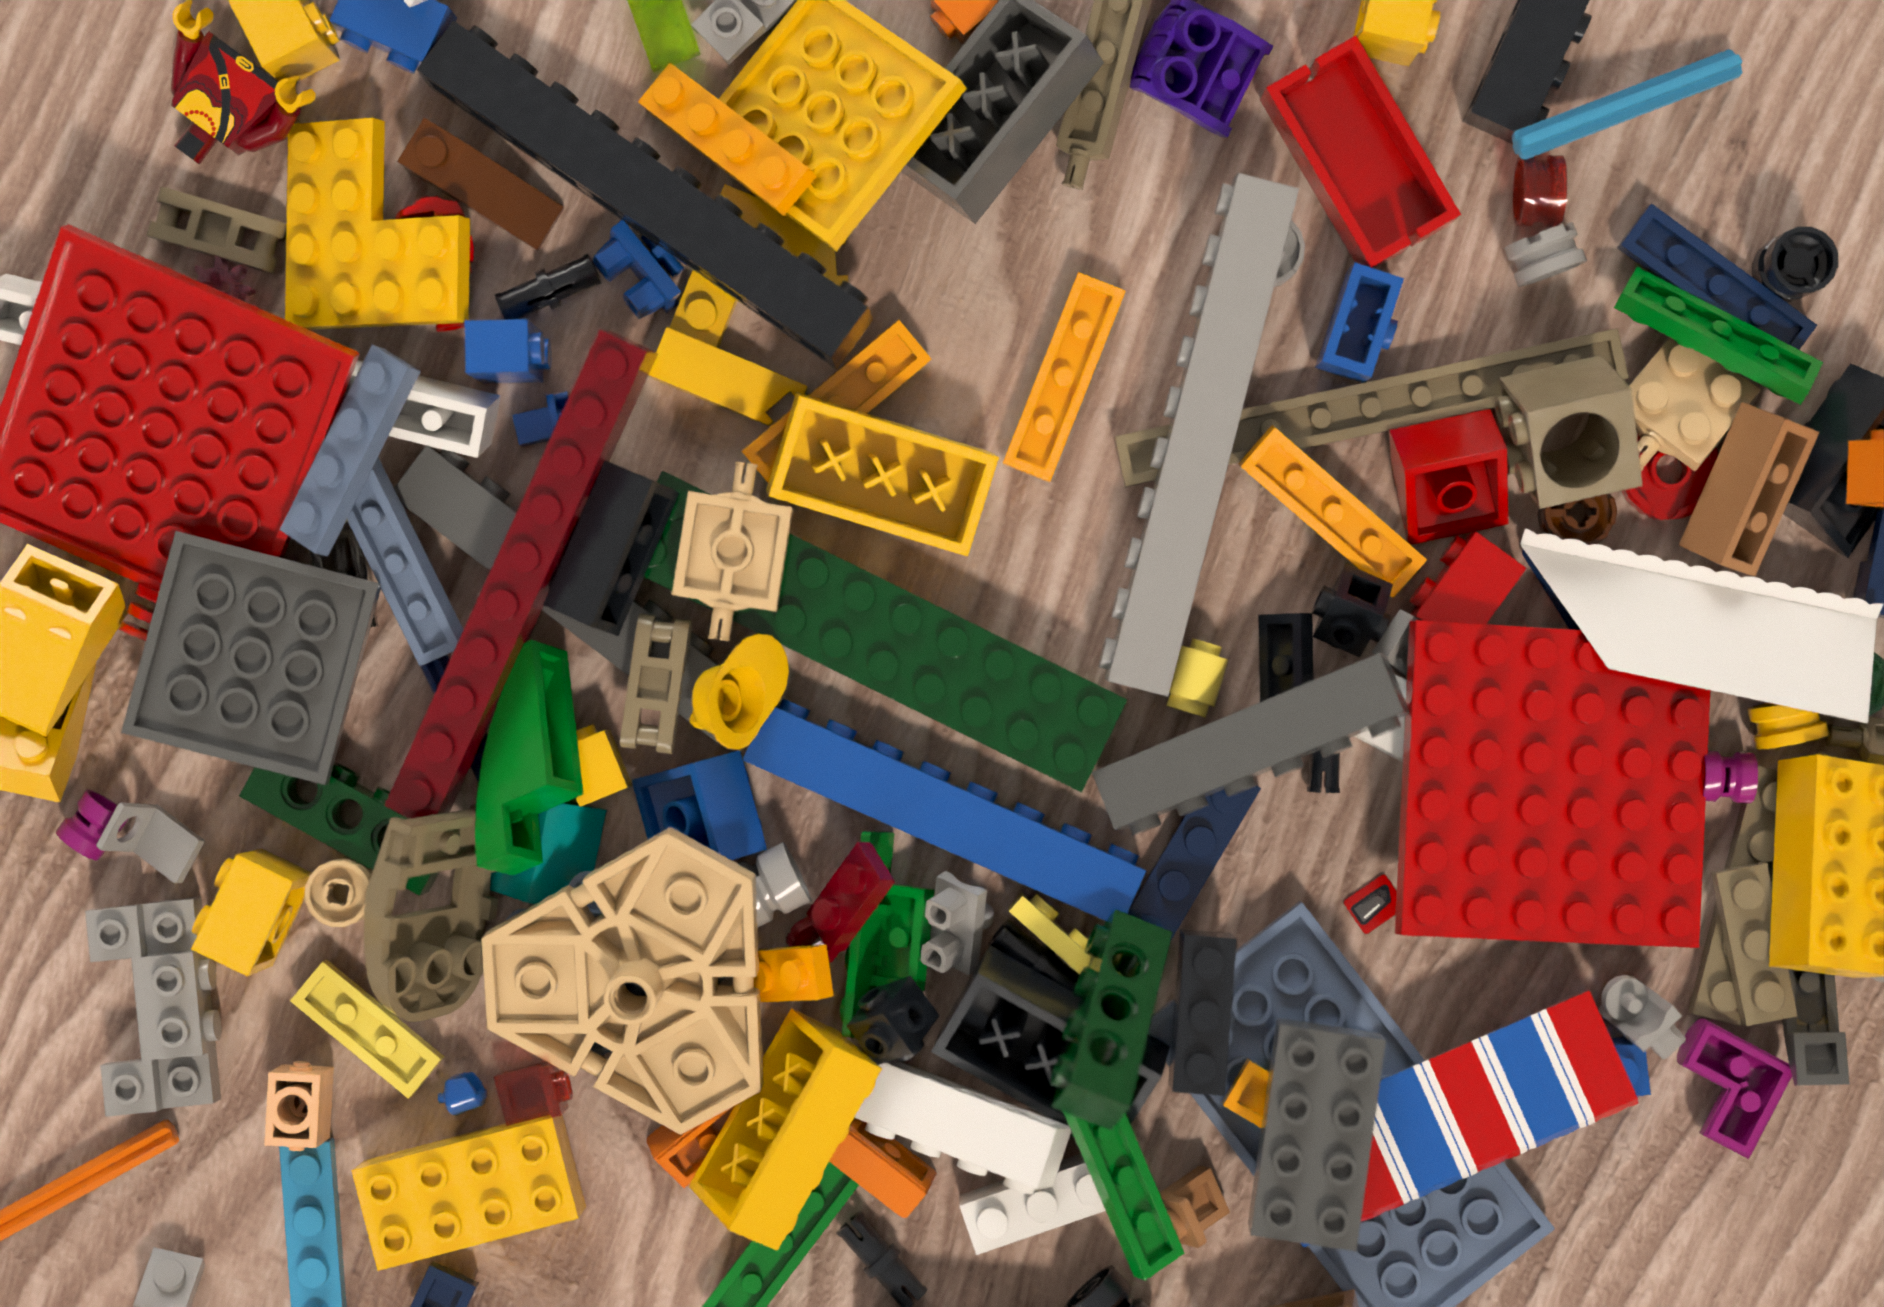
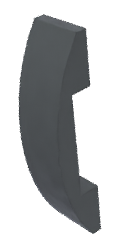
(1813, 1037)

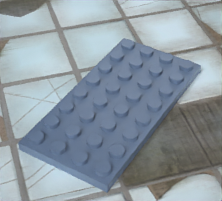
(1408, 1256)

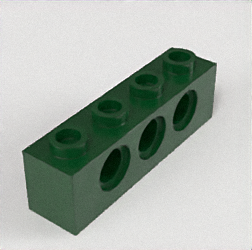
(323, 819)
(1106, 1090)

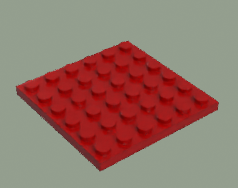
(158, 412)
(1547, 792)

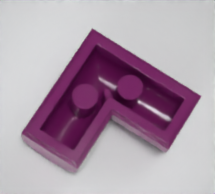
(1749, 1082)

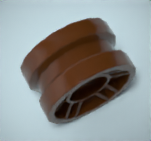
(1598, 520)

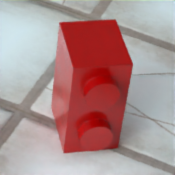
(1469, 585)

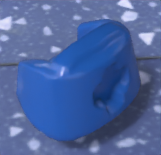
(463, 1093)

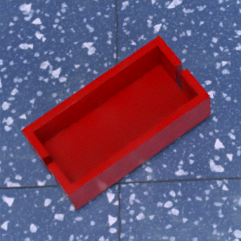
(1359, 154)

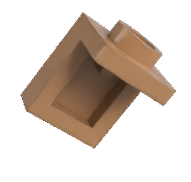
(1194, 1205)

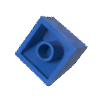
(705, 802)

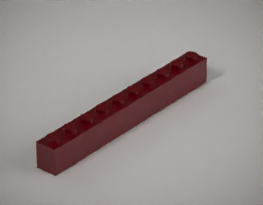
(521, 576)

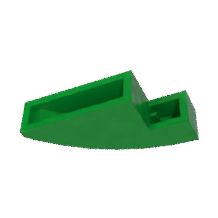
(527, 760)

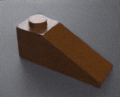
(480, 184)

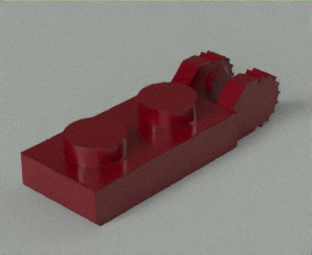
(844, 902)

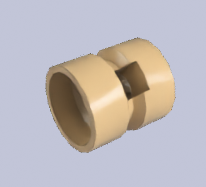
(338, 892)

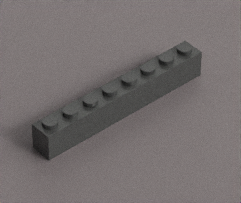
(478, 521)

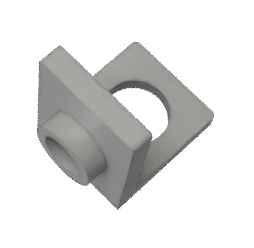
(155, 838)

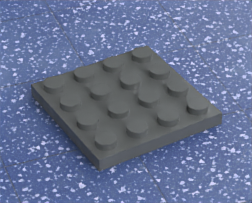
(251, 658)

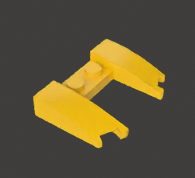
(690, 346)

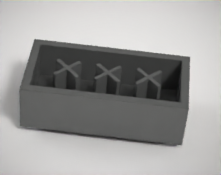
(1019, 81)
(1316, 1134)

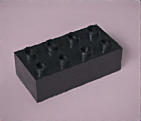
(1012, 1030)

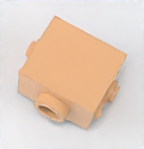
(289, 1121)

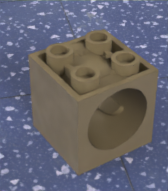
(1599, 460)

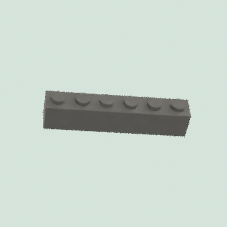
(1250, 743)

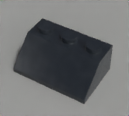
(1820, 496)

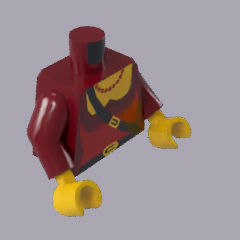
(226, 93)

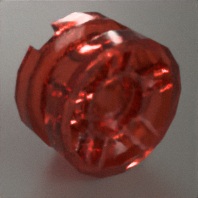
(1539, 191)

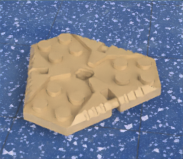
(673, 927)

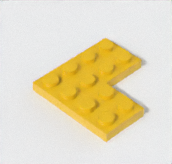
(348, 261)

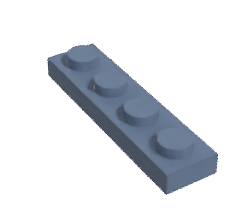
(350, 450)
(403, 569)

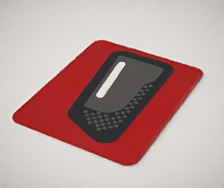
(1373, 904)

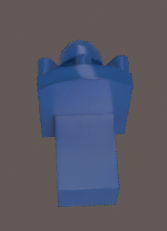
(539, 424)

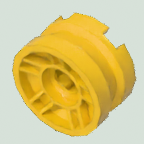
(1785, 725)

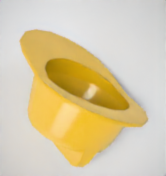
(741, 692)

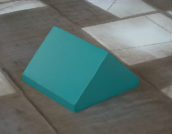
(569, 846)

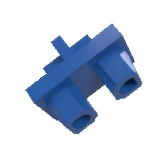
(655, 286)

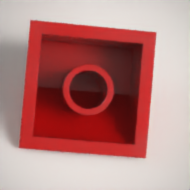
(1450, 476)

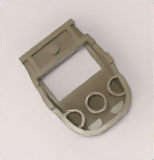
(431, 957)

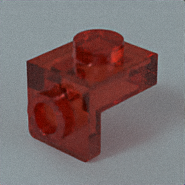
(533, 1092)

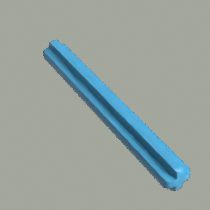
(1626, 104)

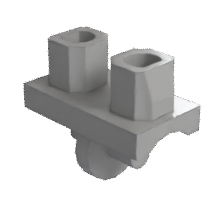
(957, 923)
(1641, 1015)

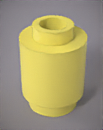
(1197, 678)

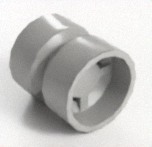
(777, 883)

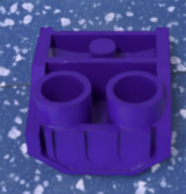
(1198, 64)

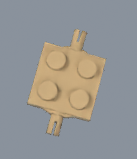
(1685, 404)
(732, 551)

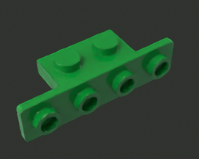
(889, 940)

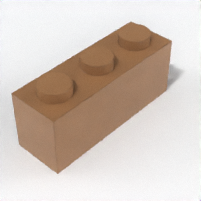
(1748, 489)

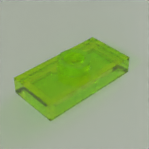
(664, 31)

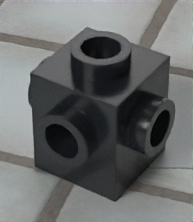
(1350, 621)
(893, 1021)

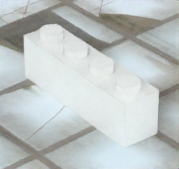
(965, 1125)

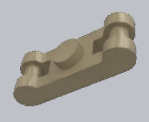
(216, 230)
(655, 683)

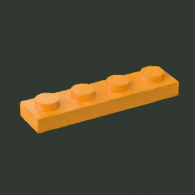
(727, 139)
(1064, 377)
(855, 385)
(1331, 510)

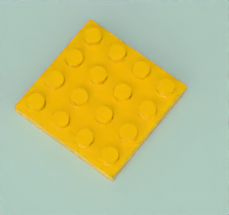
(843, 104)

